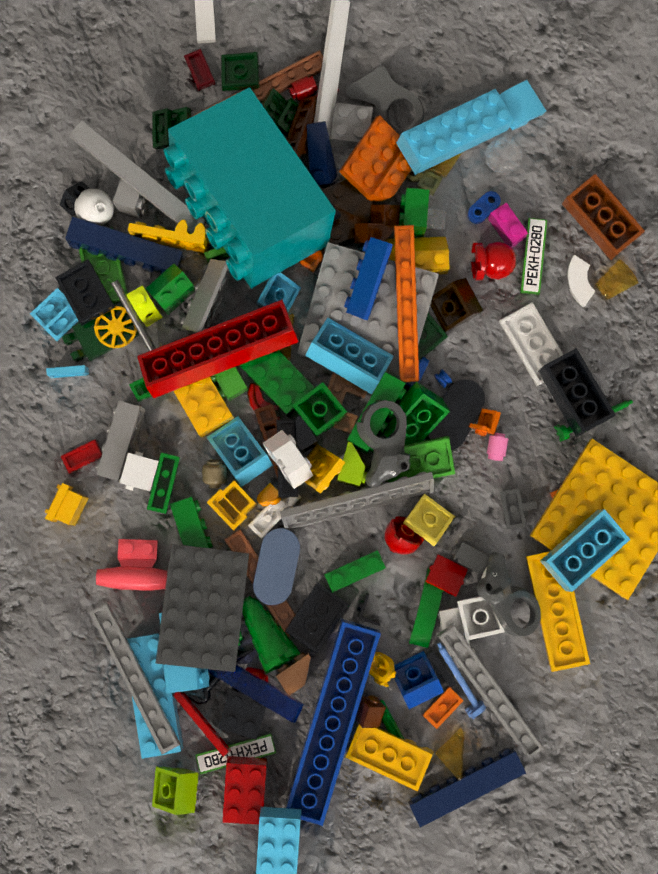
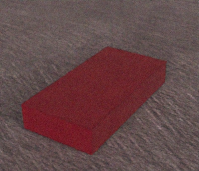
(199, 69)

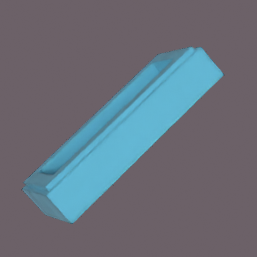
(69, 371)

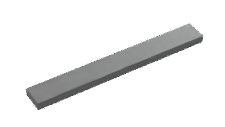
(133, 175)
(135, 678)
(490, 691)

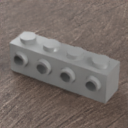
(120, 440)

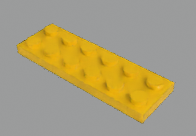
(559, 618)

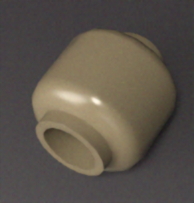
(214, 473)

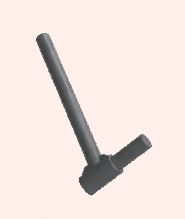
(133, 315)

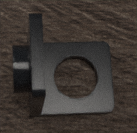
(72, 193)
(361, 606)

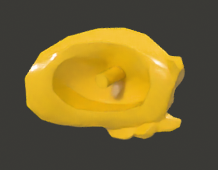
(382, 669)

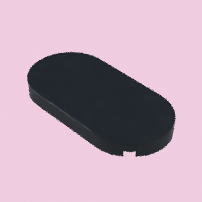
(465, 403)

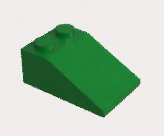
(422, 411)

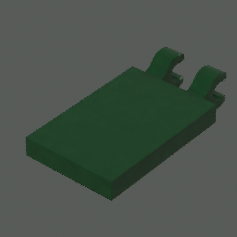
(90, 344)

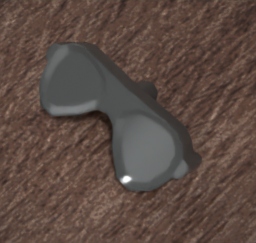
(452, 526)

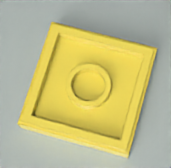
(429, 519)

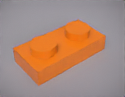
(442, 707)

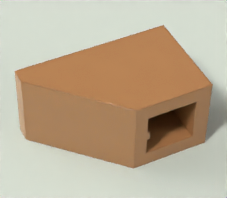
(294, 676)

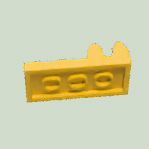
(177, 239)
(390, 756)

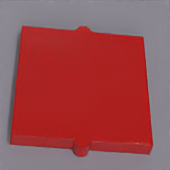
(446, 575)

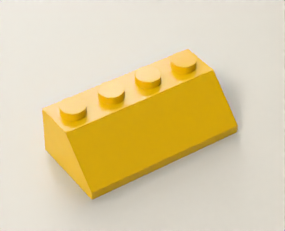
(430, 254)

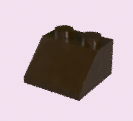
(455, 304)

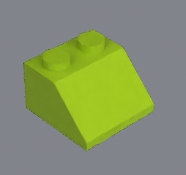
(353, 469)
(175, 790)

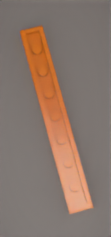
(406, 303)

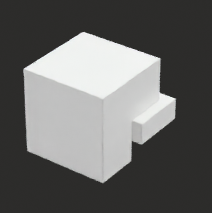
(138, 472)

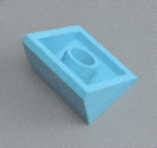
(279, 288)

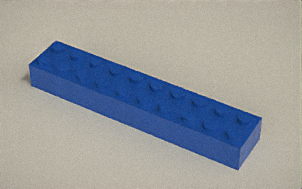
(332, 720)

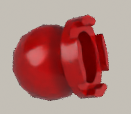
(494, 260)

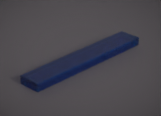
(261, 692)

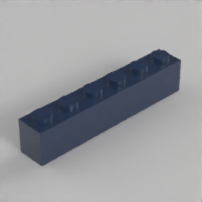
(121, 246)
(474, 784)

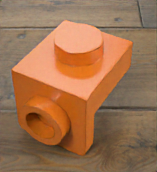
(487, 422)

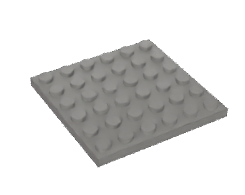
(382, 326)

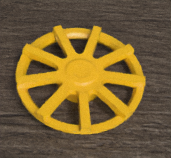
(115, 328)

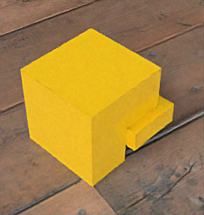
(232, 504)
(66, 505)

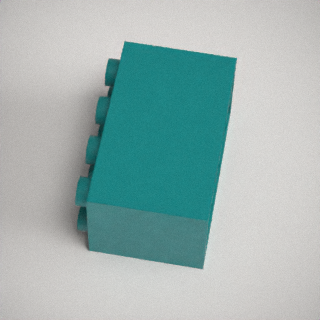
(248, 188)

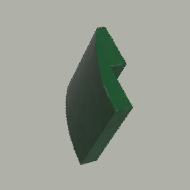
(280, 110)
(163, 120)

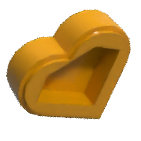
(268, 496)

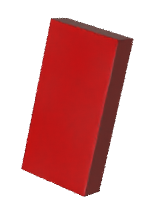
(82, 456)

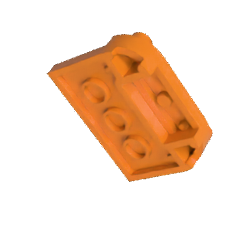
(377, 163)

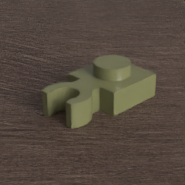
(426, 181)

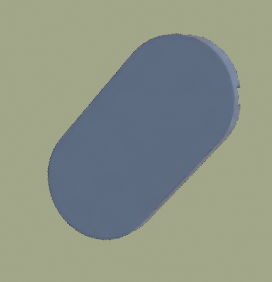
(276, 566)

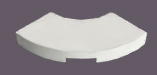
(578, 281)

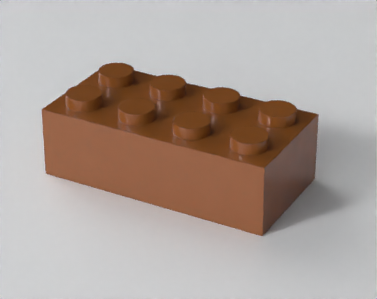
(603, 217)

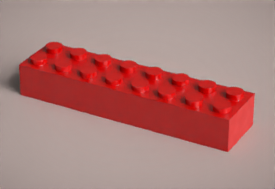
(217, 349)

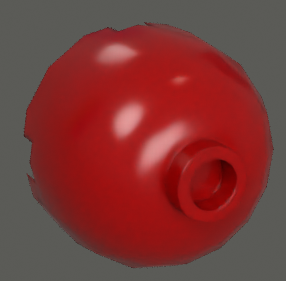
(401, 538)

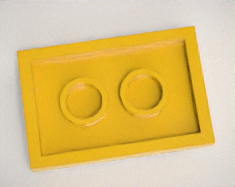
(324, 468)

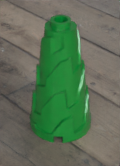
(267, 637)

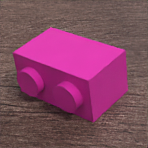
(507, 225)

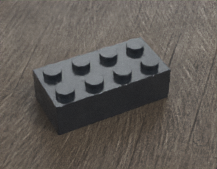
(576, 392)

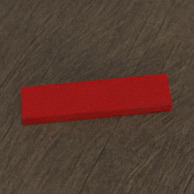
(202, 723)

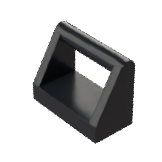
(304, 436)

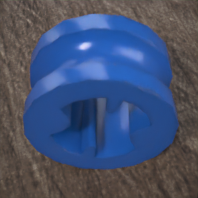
(443, 378)

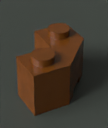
(382, 223)

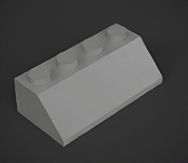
(207, 298)

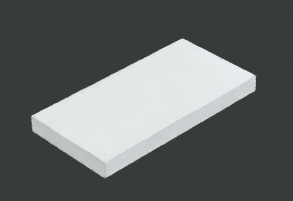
(531, 339)

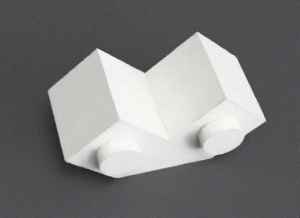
(288, 458)

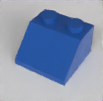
(417, 680)

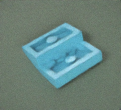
(522, 104)
(55, 314)

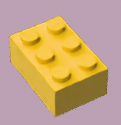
(204, 406)

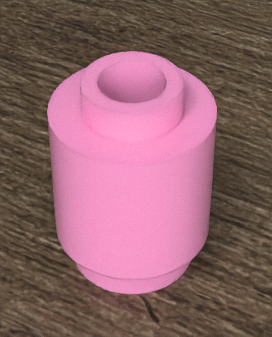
(497, 447)

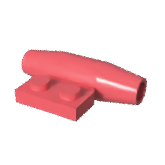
(136, 567)

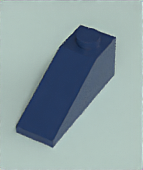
(320, 154)

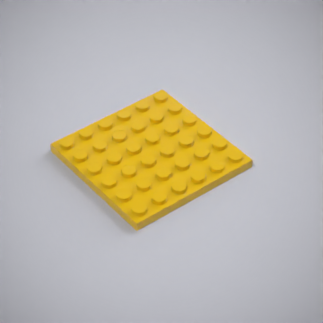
(627, 494)

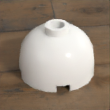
(94, 206)

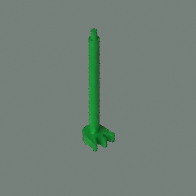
(564, 432)

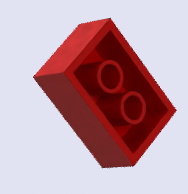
(244, 789)

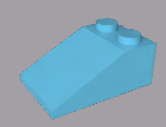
(239, 451)

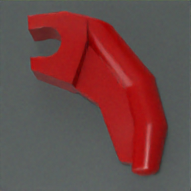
(256, 400)

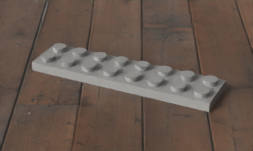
(357, 501)

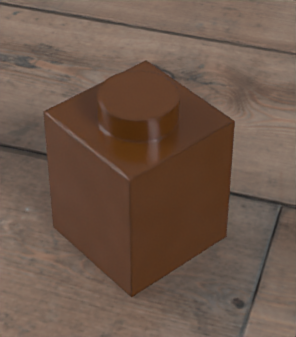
(370, 712)

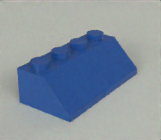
(369, 278)

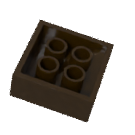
(353, 210)

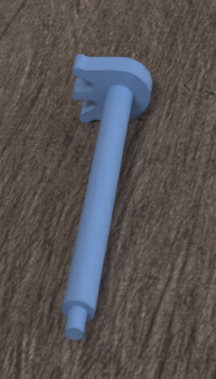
(476, 707)

